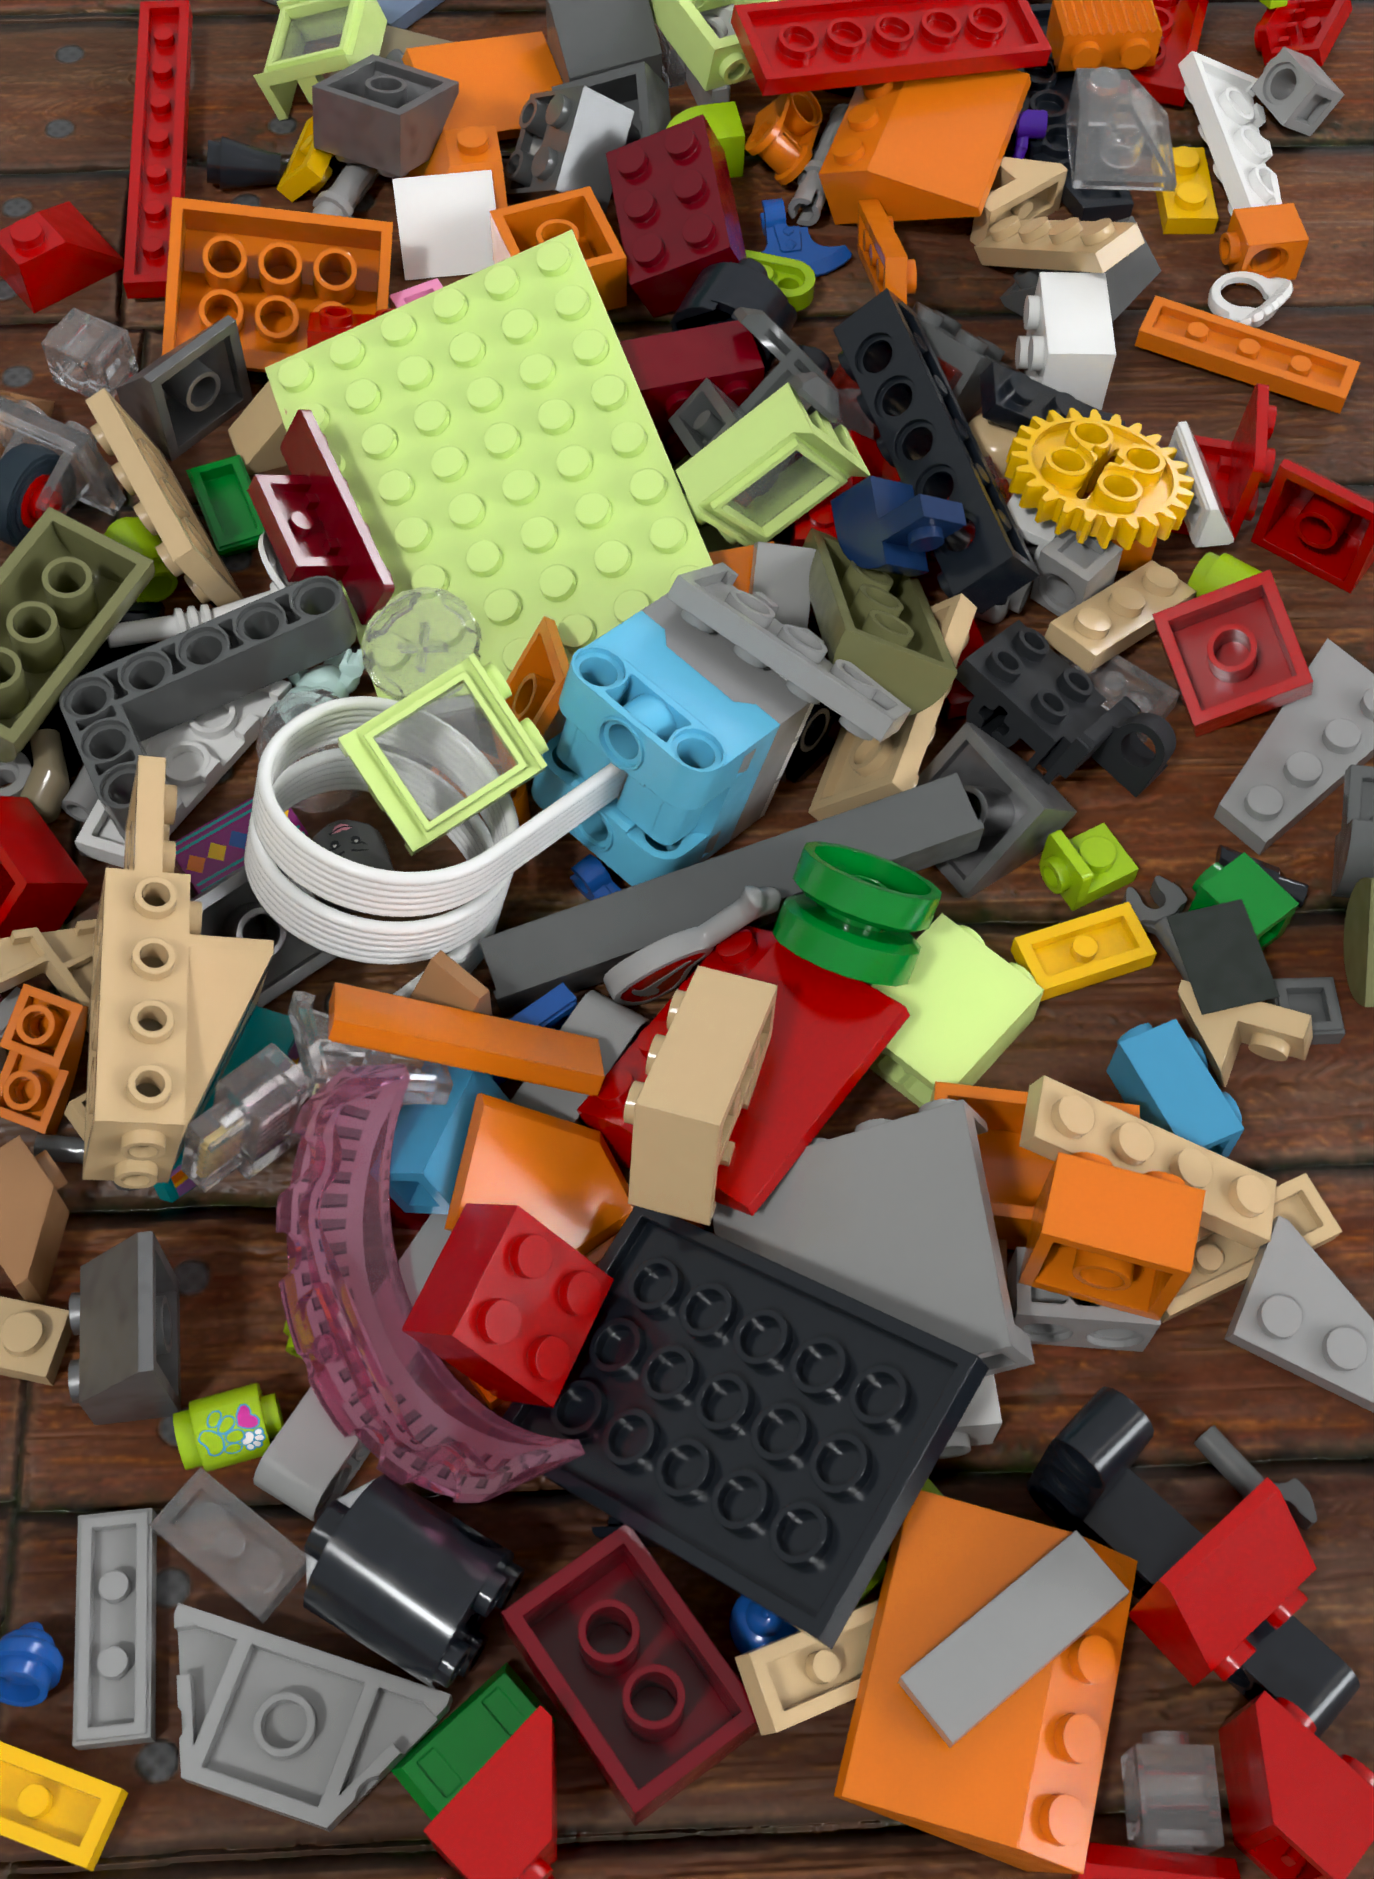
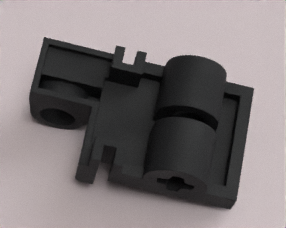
(1055, 709)

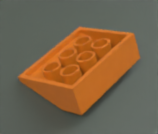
(923, 145)
(269, 273)
(1033, 1767)

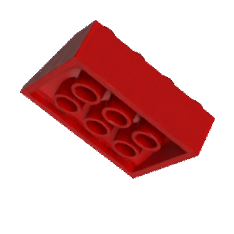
(819, 1049)

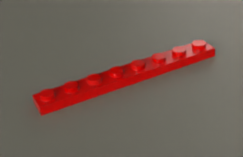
(157, 142)

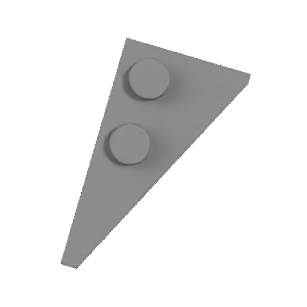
(1305, 1318)

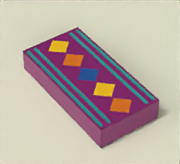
(218, 846)

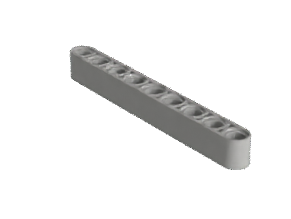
(310, 1457)

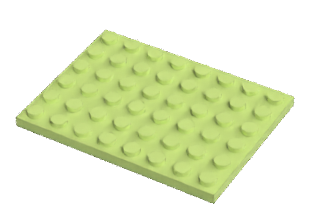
(503, 452)

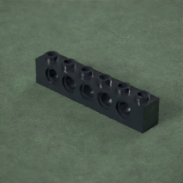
(933, 448)

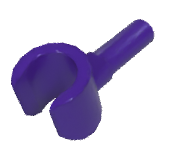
(1029, 125)

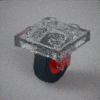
(48, 467)

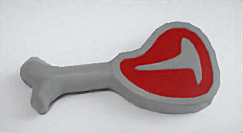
(668, 961)

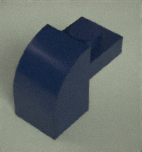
(891, 528)

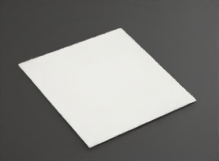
(445, 223)

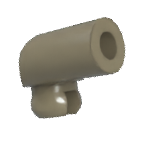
(49, 776)

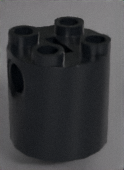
(407, 1579)

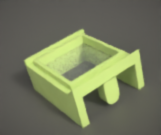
(317, 40)
(768, 469)
(445, 752)

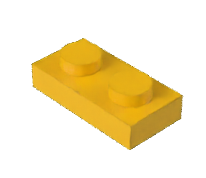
(306, 168)
(1192, 204)
(1085, 950)
(56, 1807)

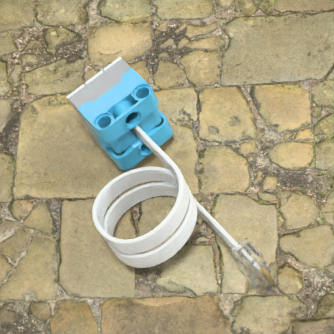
(654, 771)

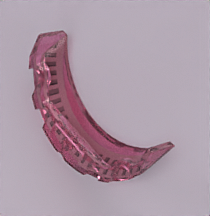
(351, 1303)

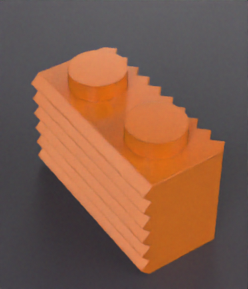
(1103, 34)

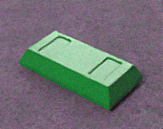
(227, 505)
(466, 1740)

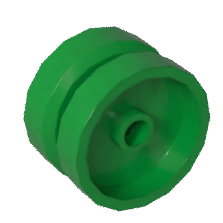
(856, 914)

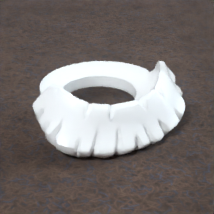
(1273, 290)

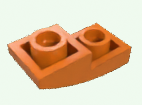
(43, 1058)

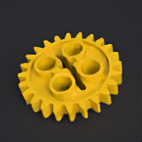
(1134, 496)

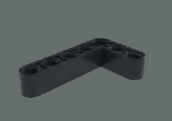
(1090, 1489)

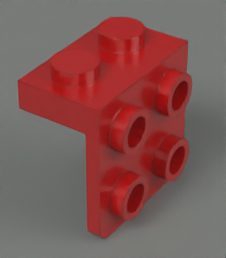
(1242, 463)

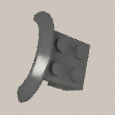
(712, 412)

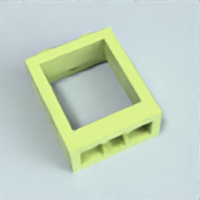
(709, 58)

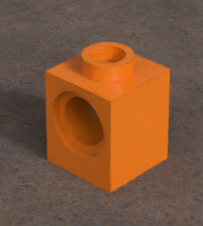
(1265, 241)

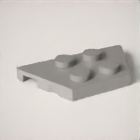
(290, 1720)

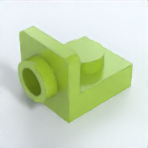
(1085, 865)

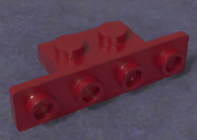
(317, 520)

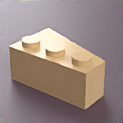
(696, 1090)

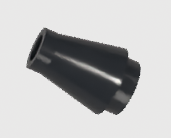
(241, 165)

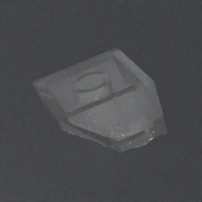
(1117, 134)

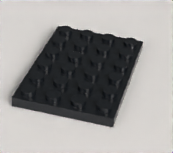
(753, 1418)

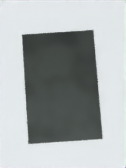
(1222, 957)

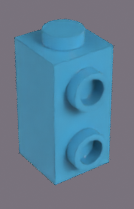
(1173, 1086)
(431, 1144)

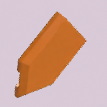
(544, 1166)

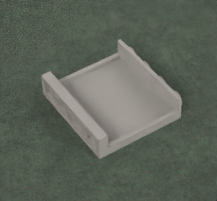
(898, 1225)

